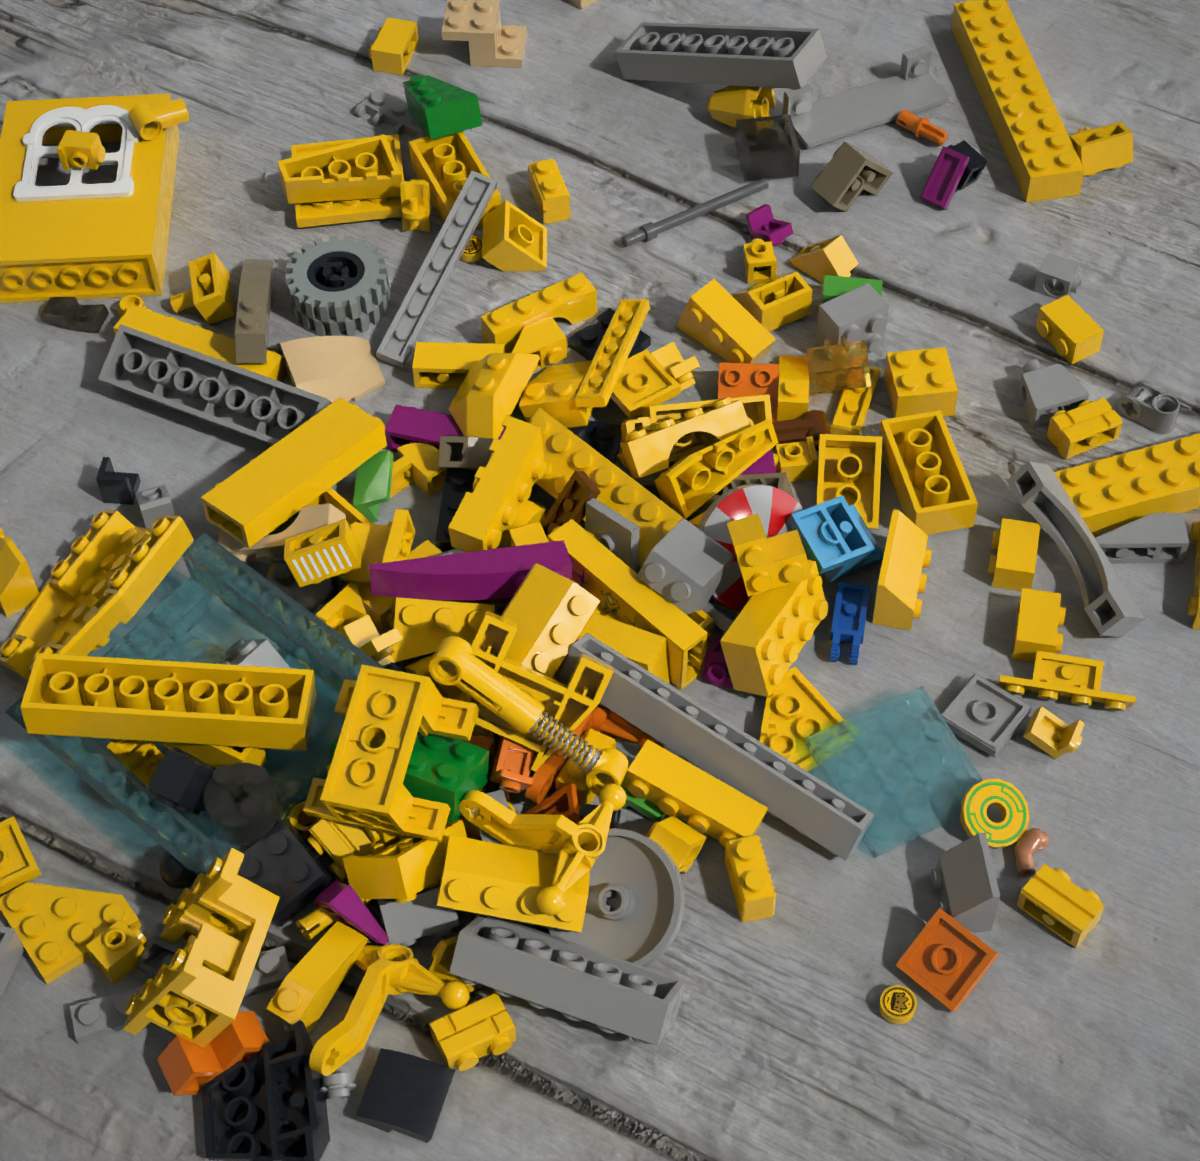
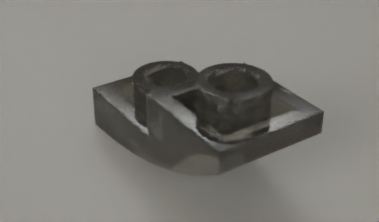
(70, 315)

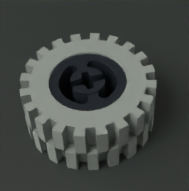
(343, 301)

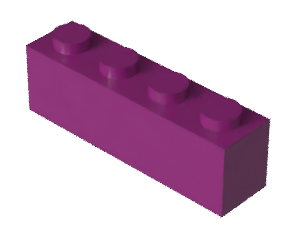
(419, 426)

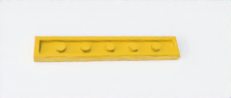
(612, 353)

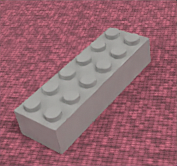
(568, 978)

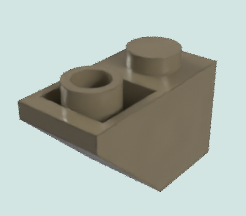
(464, 452)

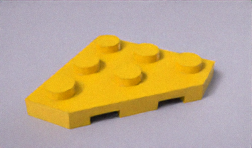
(792, 715)
(60, 921)

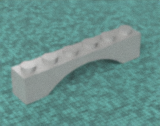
(1102, 590)

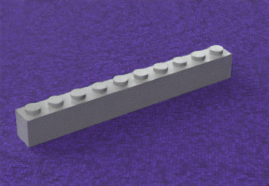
(726, 751)

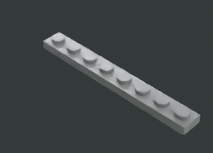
(436, 269)

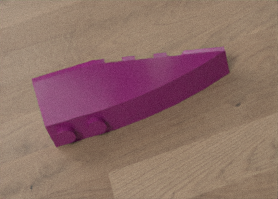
(468, 576)

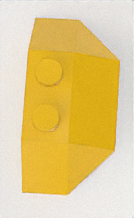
(491, 393)

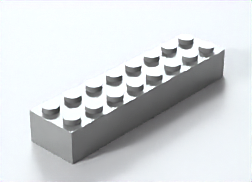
(722, 55)
(206, 387)

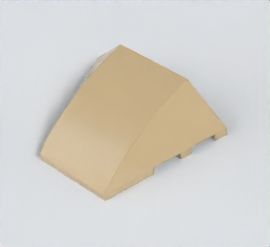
(332, 366)

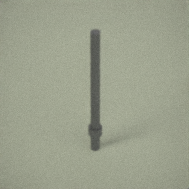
(650, 231)

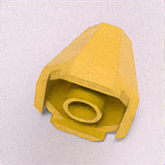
(740, 103)

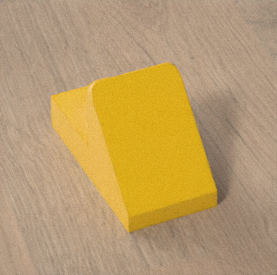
(343, 608)

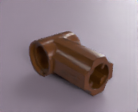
(796, 430)

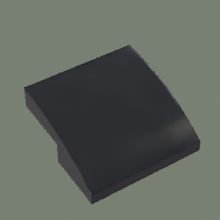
(405, 1094)

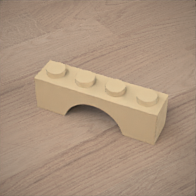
(272, 546)

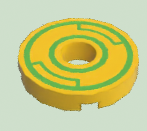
(1010, 803)

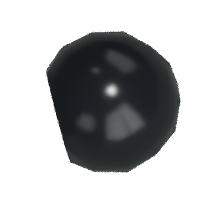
(176, 874)

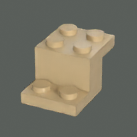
(481, 26)

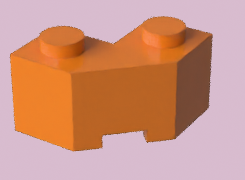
(191, 1066)

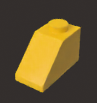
(826, 258)

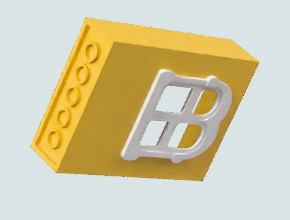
(81, 235)

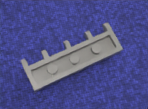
(391, 111)

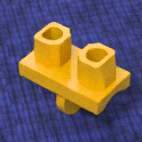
(415, 205)

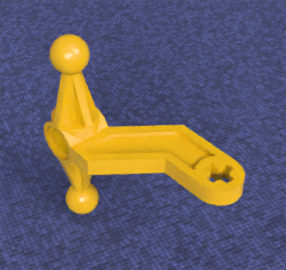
(549, 833)
(388, 972)

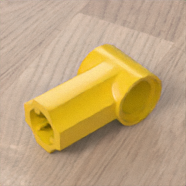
(152, 120)

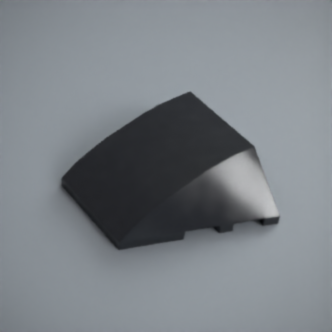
(268, 1105)

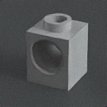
(1058, 277)

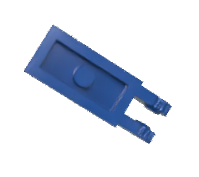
(849, 619)

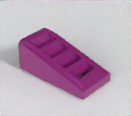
(347, 906)

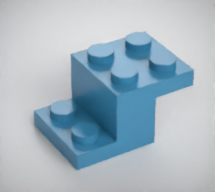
(836, 538)

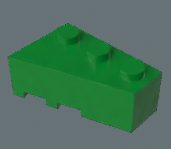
(441, 107)

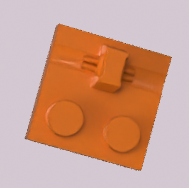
(947, 960)

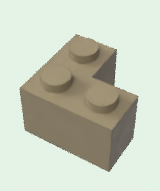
(848, 175)

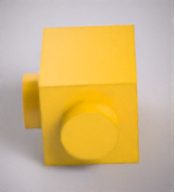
(117, 950)

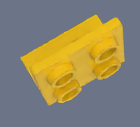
(382, 543)

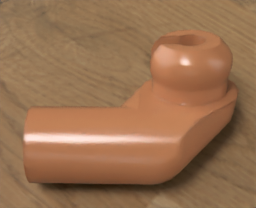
(1032, 840)

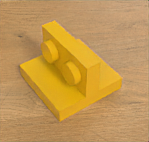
(643, 384)

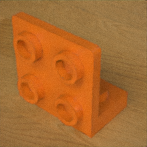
(749, 380)

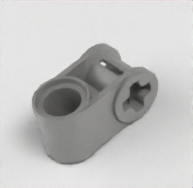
(1152, 407)

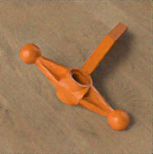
(600, 720)

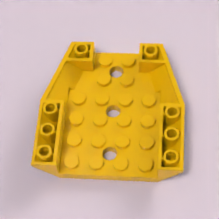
(96, 588)

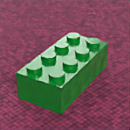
(443, 770)

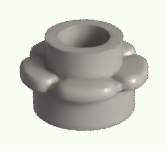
(337, 1085)

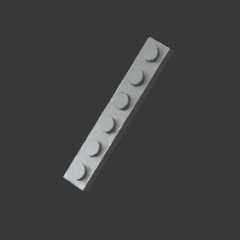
(106, 1014)

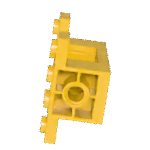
(369, 773)
(209, 977)

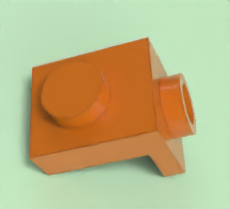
(512, 766)

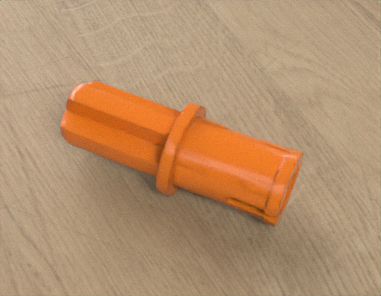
(921, 127)

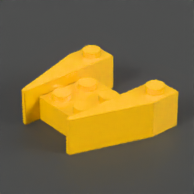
(563, 702)

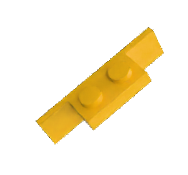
(1067, 677)

